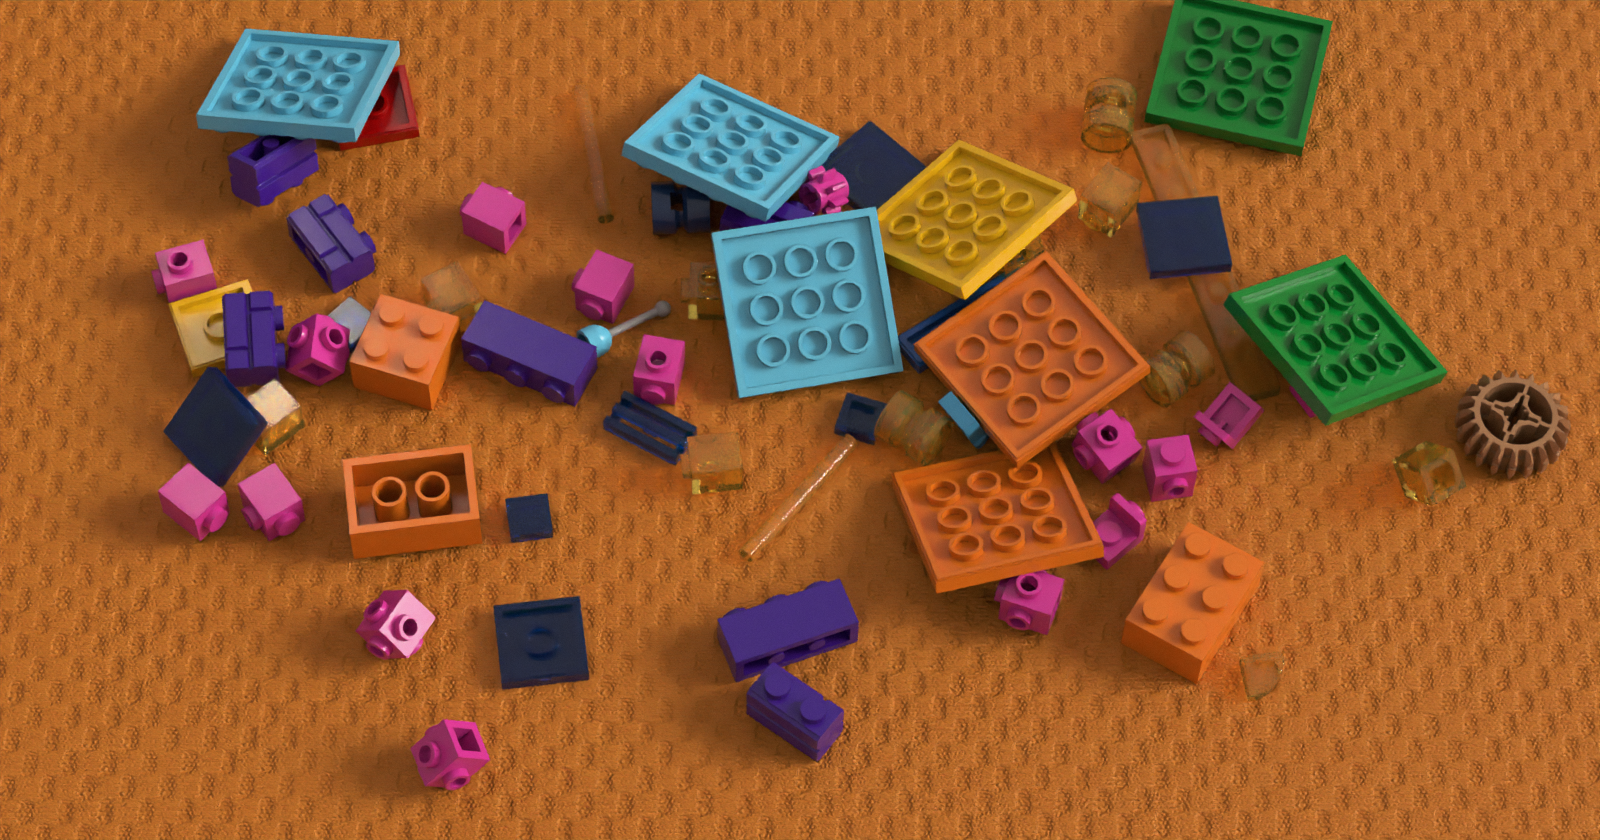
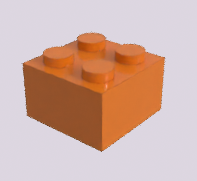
(405, 352)

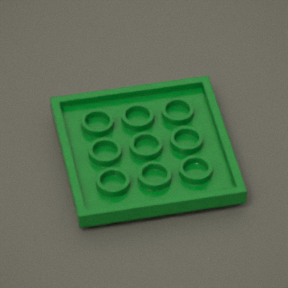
(1239, 73)
(1335, 339)

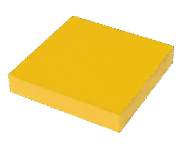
(201, 326)

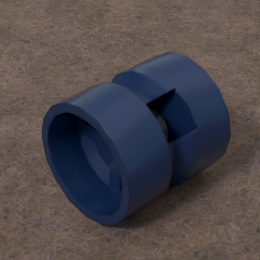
(695, 206)

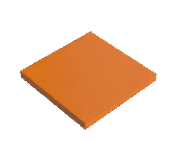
(1031, 358)
(995, 521)

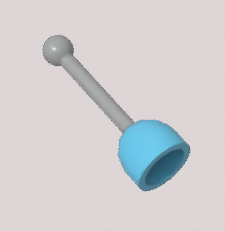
(602, 337)

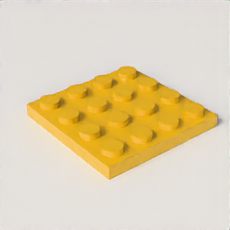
(967, 217)

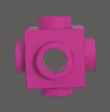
(317, 349)
(1105, 444)
(1029, 600)
(395, 625)
(450, 754)

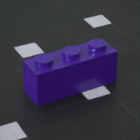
(529, 353)
(787, 629)

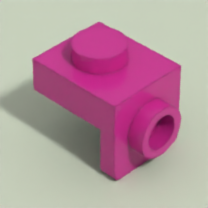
(1228, 417)

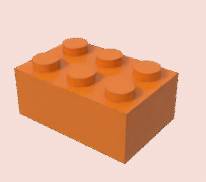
(412, 501)
(1192, 602)

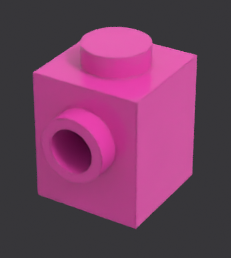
(493, 216)
(183, 271)
(603, 286)
(659, 369)
(1169, 468)
(194, 502)
(271, 503)

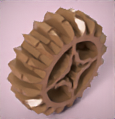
(1536, 435)

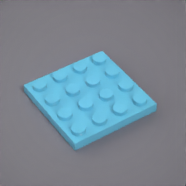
(299, 85)
(730, 147)
(806, 302)

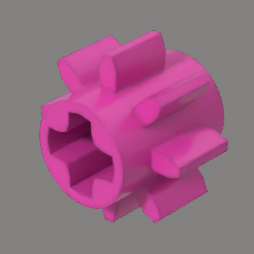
(824, 191)

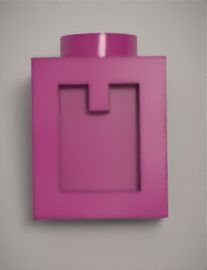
(1119, 529)

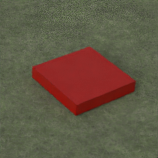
(392, 115)

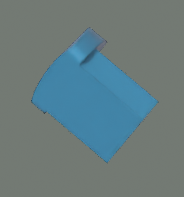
(964, 420)

